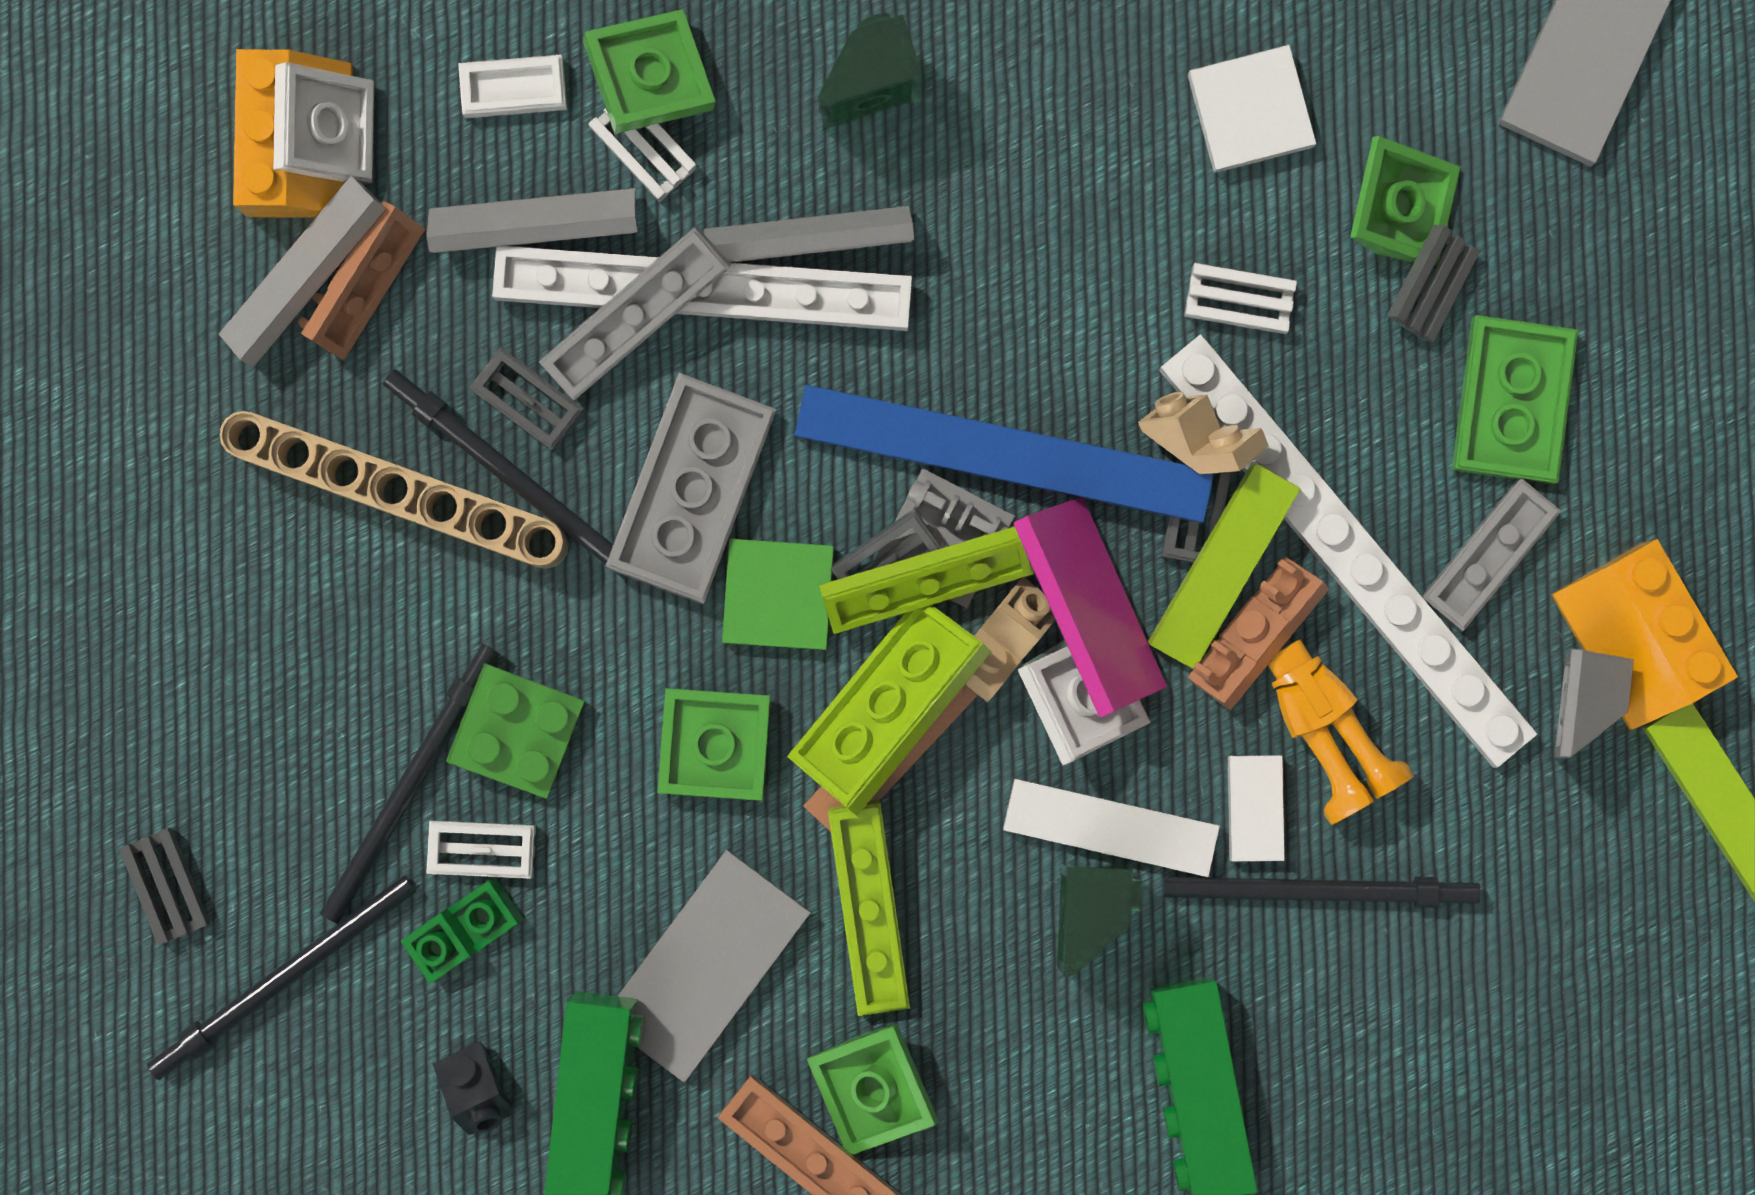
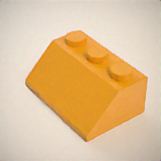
(258, 187)
(1646, 614)

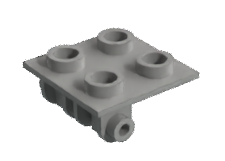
(952, 515)

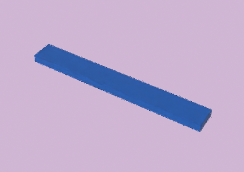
(1003, 454)

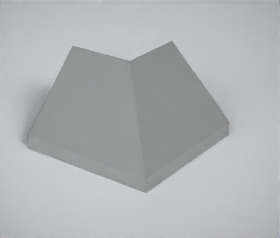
(1592, 698)

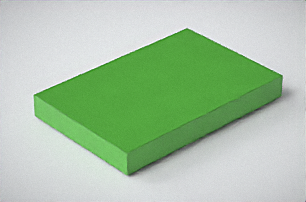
(1514, 399)

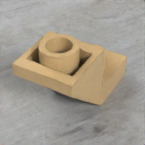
(1193, 435)
(1010, 636)

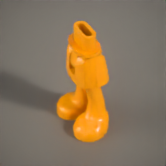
(1311, 701)

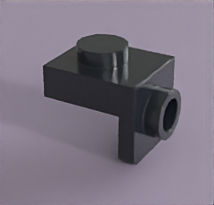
(473, 1090)

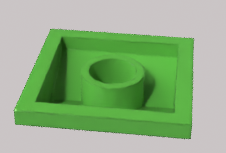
(1402, 199)
(872, 1089)

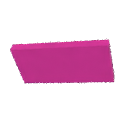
(1090, 605)

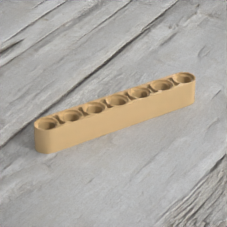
(370, 484)

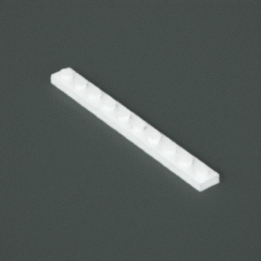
(1361, 565)

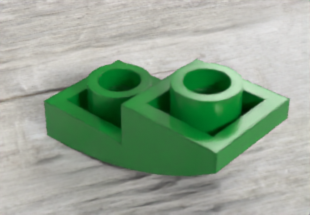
(462, 930)

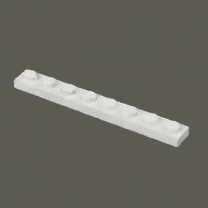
(740, 292)

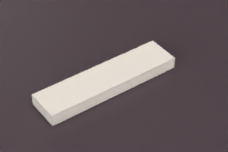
(1111, 827)

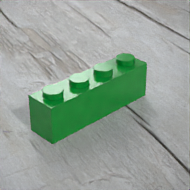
(1201, 1089)
(593, 1095)

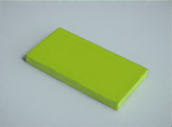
(888, 705)

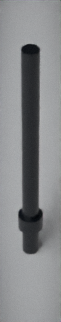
(432, 411)
(407, 787)
(1422, 892)
(200, 1038)

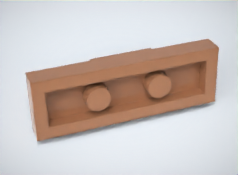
(361, 282)
(1258, 633)

